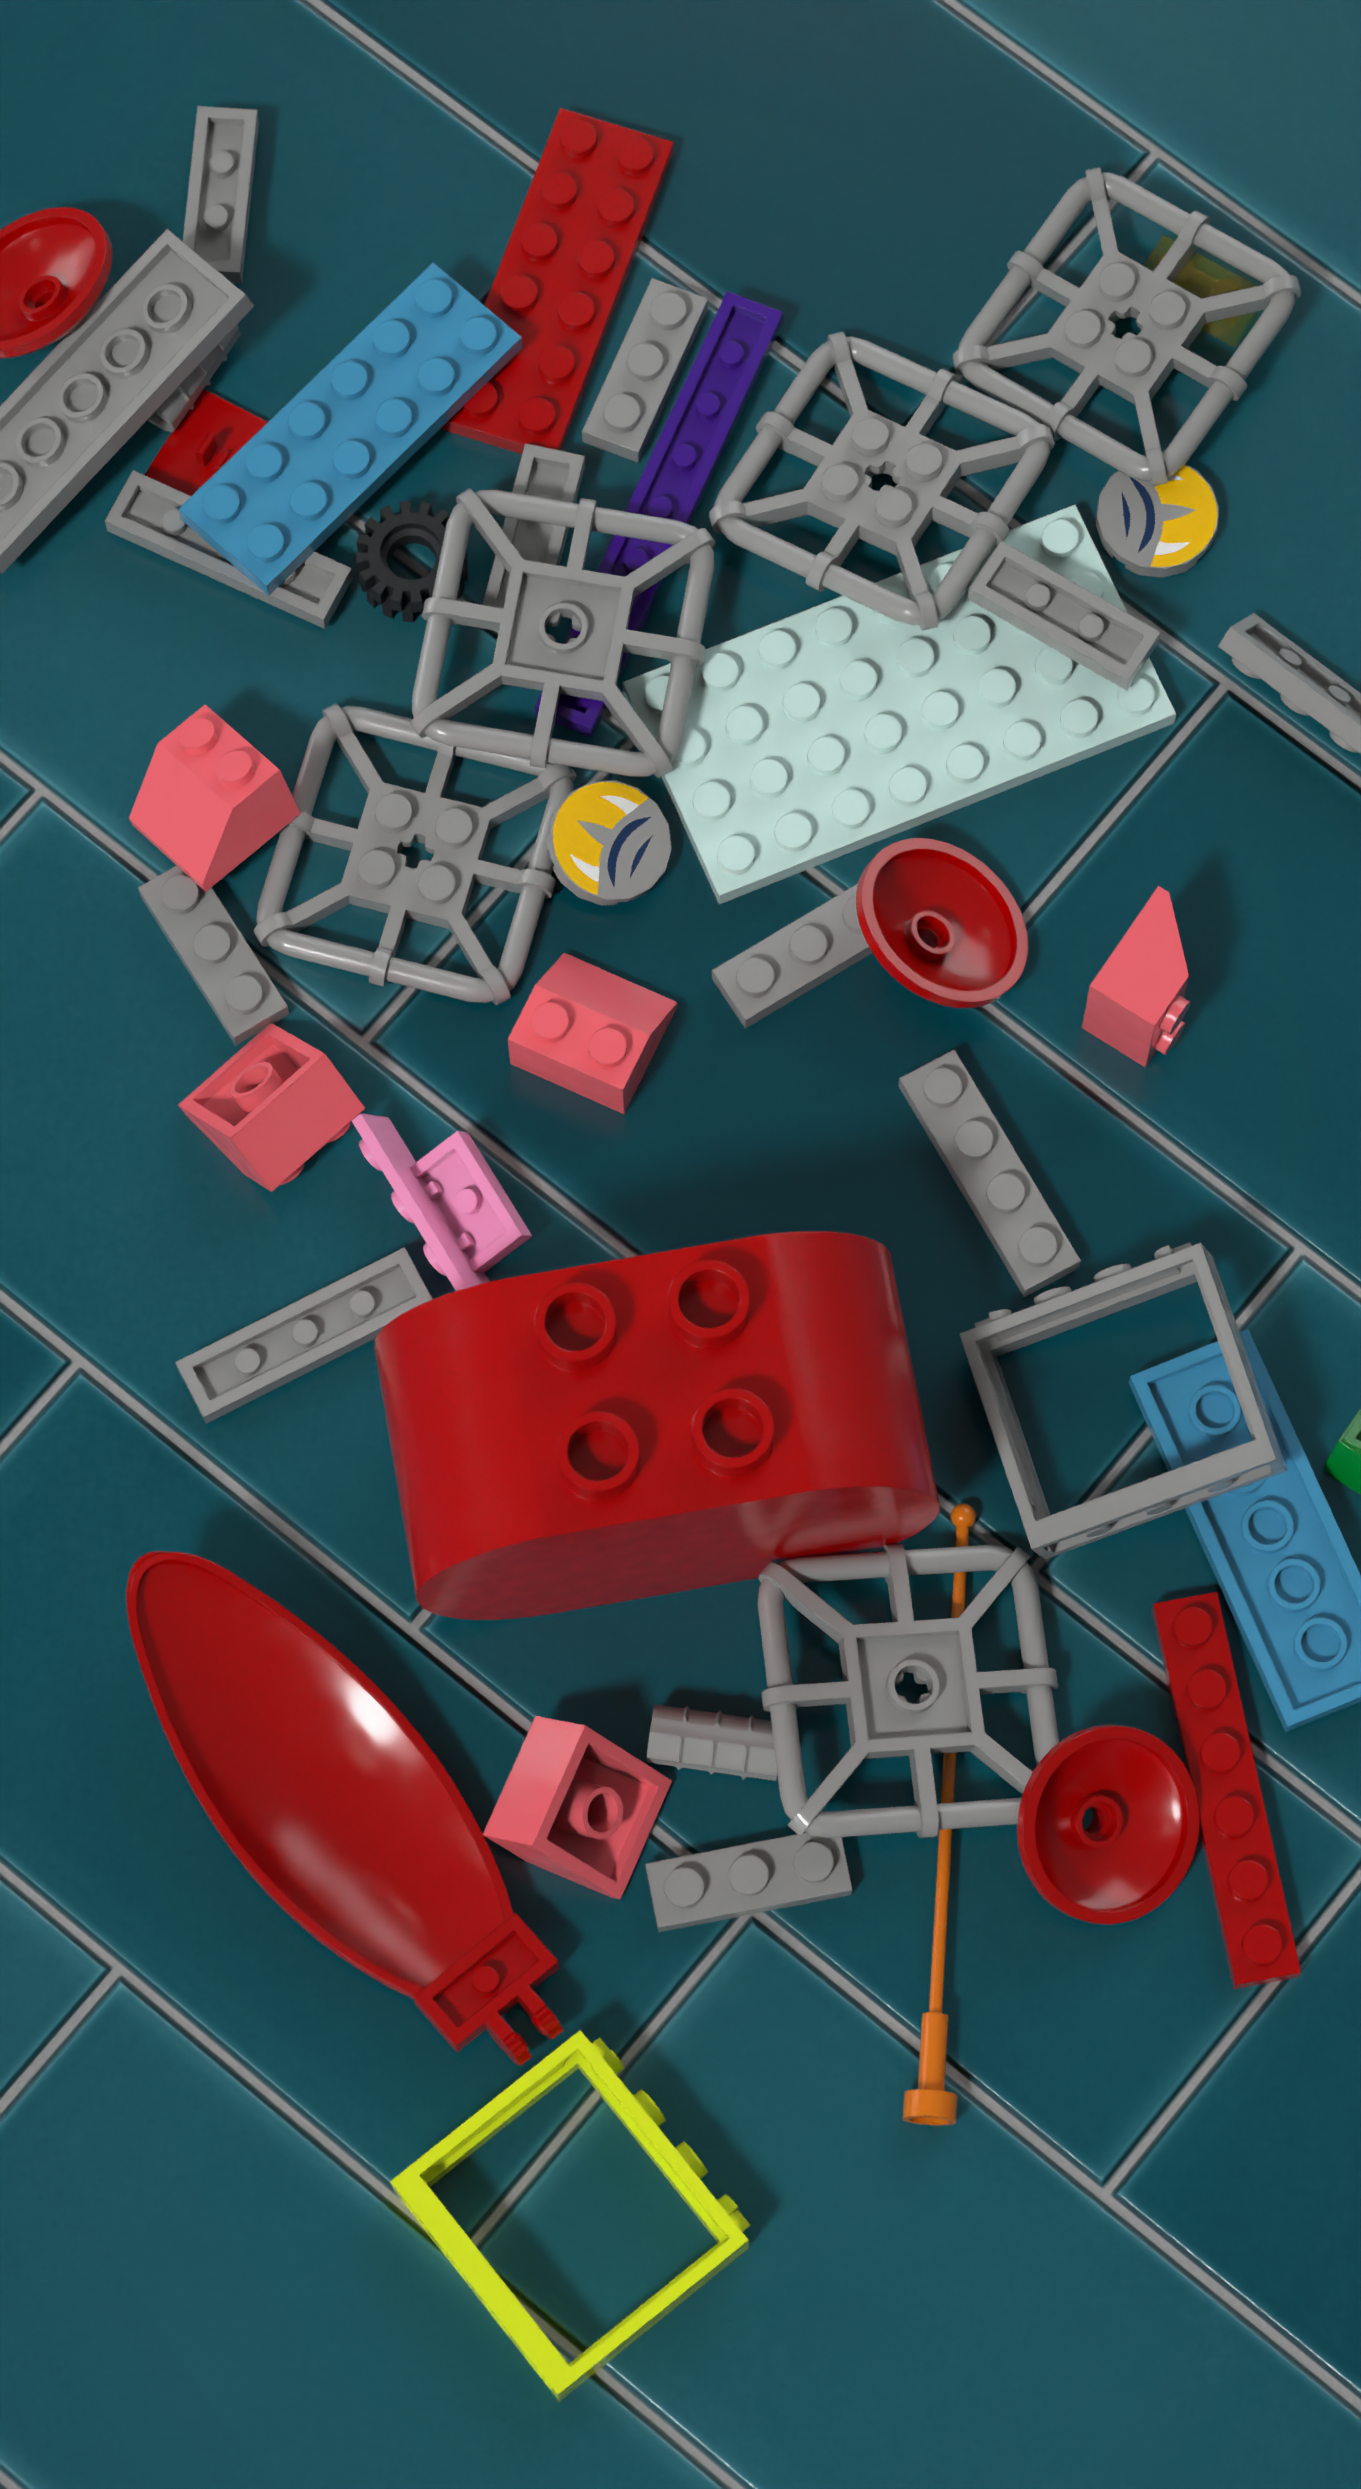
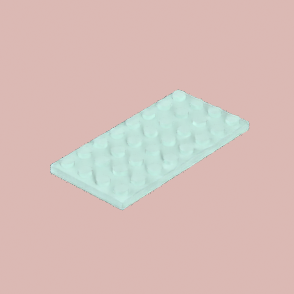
(870, 726)

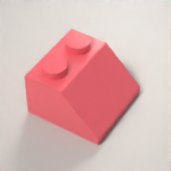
(210, 798)
(1142, 986)
(590, 1031)
(273, 1106)
(577, 1806)

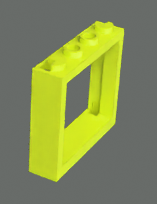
(642, 2120)

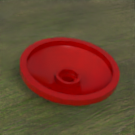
(49, 277)
(941, 923)
(1139, 1829)

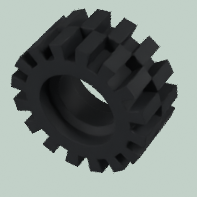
(379, 543)

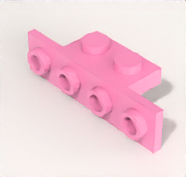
(448, 1198)

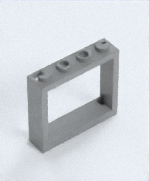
(1152, 1498)

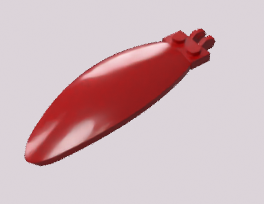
(333, 1800)

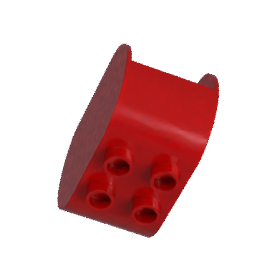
(653, 1424)

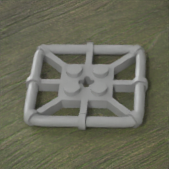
(1123, 289)
(894, 515)
(585, 665)
(379, 873)
(874, 1663)

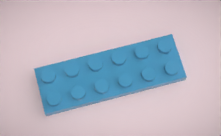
(350, 428)
(1267, 1541)

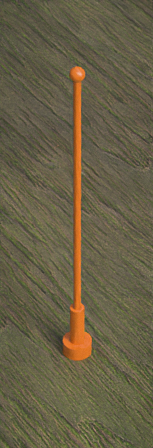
(930, 2102)

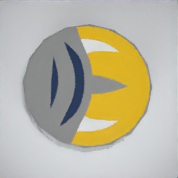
(1157, 527)
(608, 842)

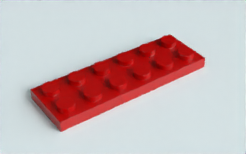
(565, 277)

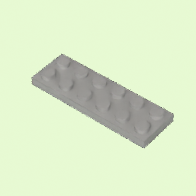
(107, 383)

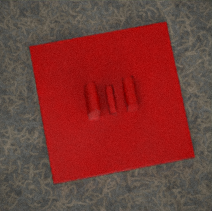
(203, 443)

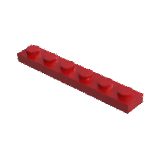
(1227, 1789)

